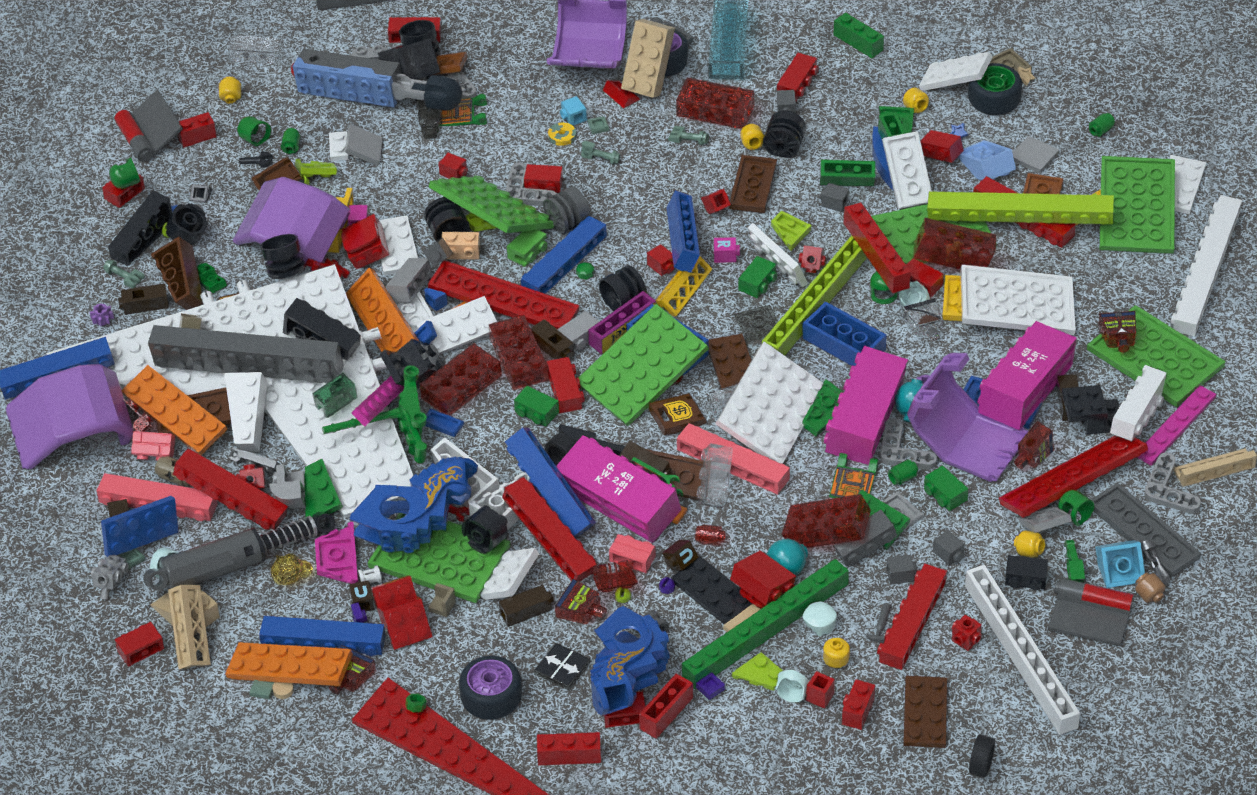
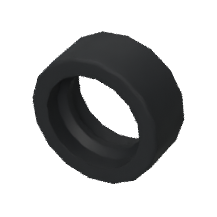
(557, 445)
(982, 755)

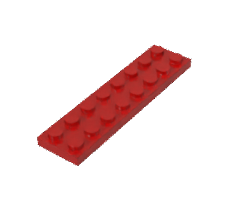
(502, 295)
(1072, 475)

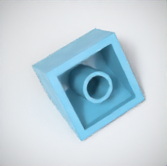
(1120, 563)

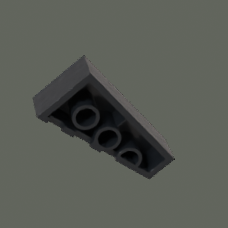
(141, 229)
(315, 324)

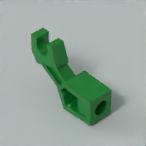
(1074, 564)

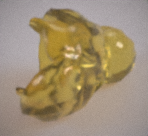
(291, 568)

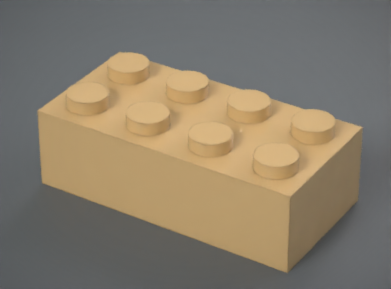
(648, 58)

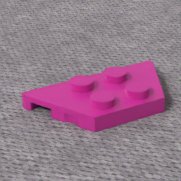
(337, 555)

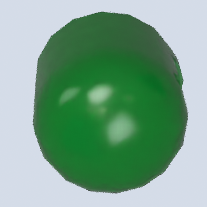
(248, 126)
(124, 175)
(877, 283)
(1078, 502)

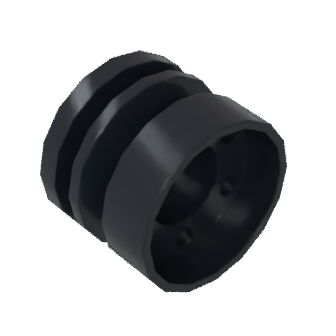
(419, 31)
(784, 134)
(445, 216)
(282, 256)
(621, 287)

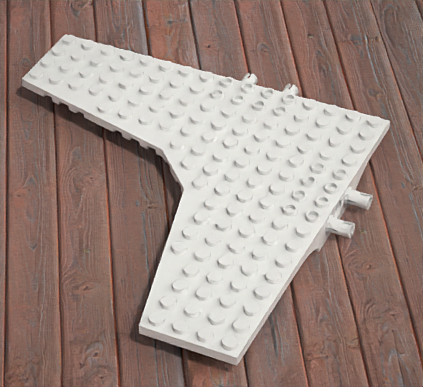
(353, 456)

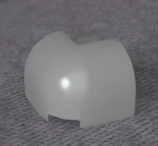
(289, 487)

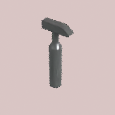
(880, 625)

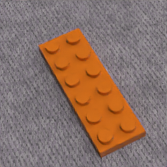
(379, 310)
(174, 410)
(289, 664)

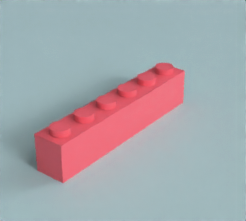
(744, 463)
(139, 492)

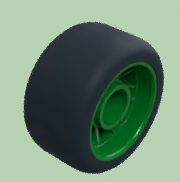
(997, 90)

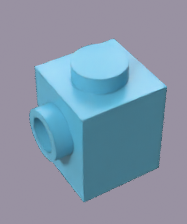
(573, 111)

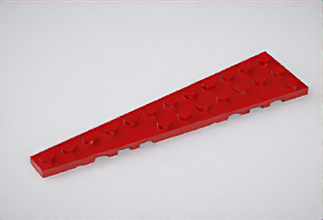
(438, 742)

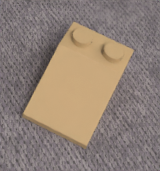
(210, 608)

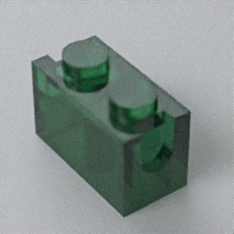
(335, 395)

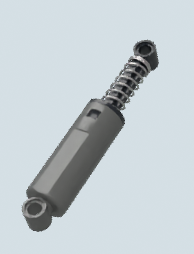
(231, 553)

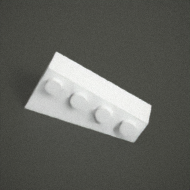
(1139, 404)
(246, 405)
(480, 483)
(497, 503)

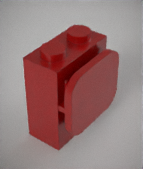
(365, 241)
(761, 579)

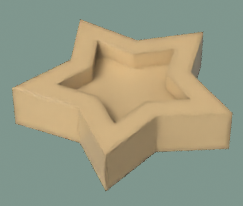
(1025, 75)

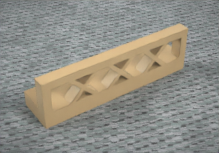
(1215, 467)
(184, 626)

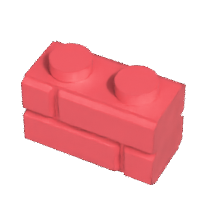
(152, 445)
(629, 549)

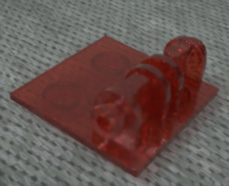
(143, 421)
(607, 582)

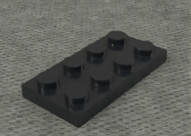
(711, 590)

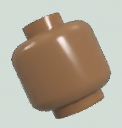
(1150, 587)

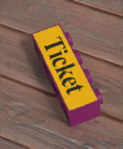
(614, 326)

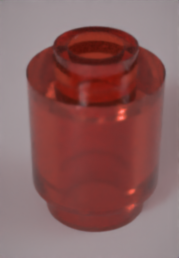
(710, 534)

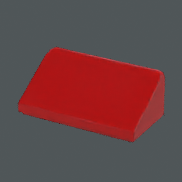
(621, 96)

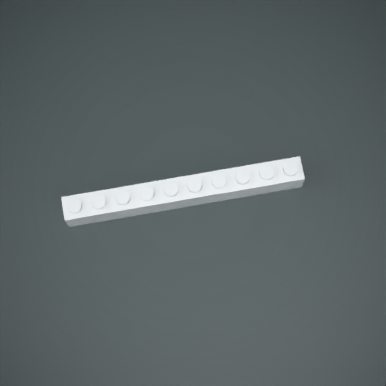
(1207, 265)
(1022, 650)

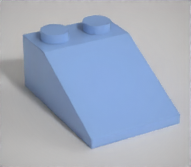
(988, 160)

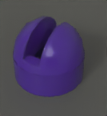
(668, 587)

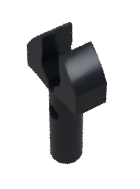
(258, 160)

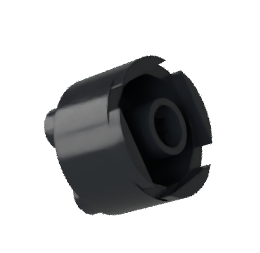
(187, 223)
(485, 529)

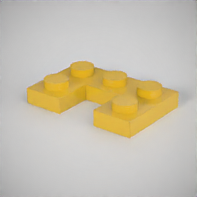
(952, 298)

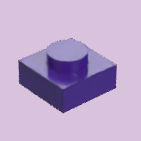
(358, 614)
(710, 686)

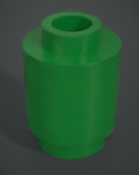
(1101, 124)
(290, 141)
(903, 472)

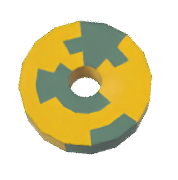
(562, 134)

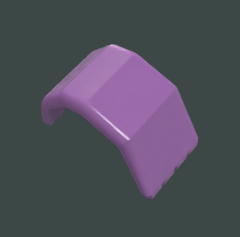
(590, 33)
(296, 209)
(67, 409)
(955, 430)

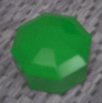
(585, 270)
(415, 702)

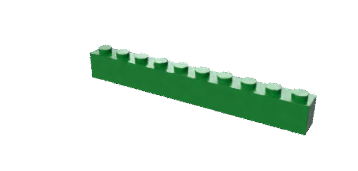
(765, 622)

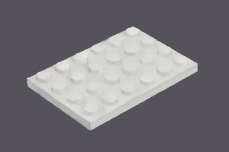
(1016, 299)
(770, 404)

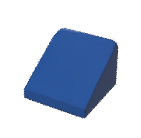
(435, 298)

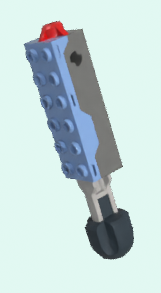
(369, 81)

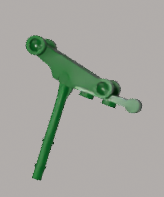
(408, 414)

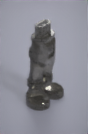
(428, 120)

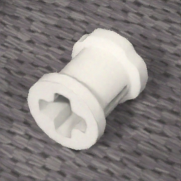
(372, 575)

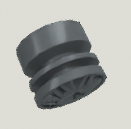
(566, 209)

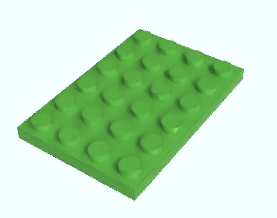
(491, 204)
(1142, 204)
(903, 226)
(1164, 349)
(642, 364)
(443, 561)

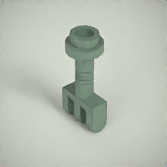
(679, 133)
(588, 151)
(130, 278)

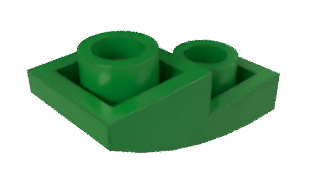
(209, 278)

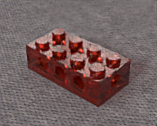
(715, 103)
(953, 245)
(521, 372)
(460, 380)
(827, 521)

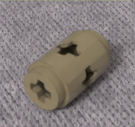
(164, 466)

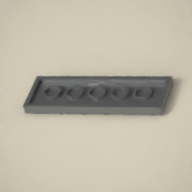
(1139, 523)

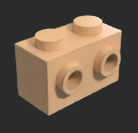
(463, 244)

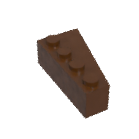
(180, 272)

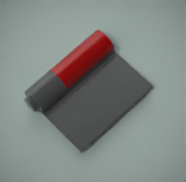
(148, 126)
(1090, 611)

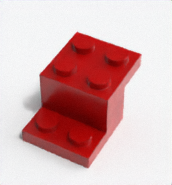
(401, 612)

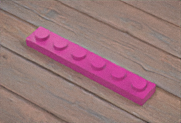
(377, 401)
(1177, 424)

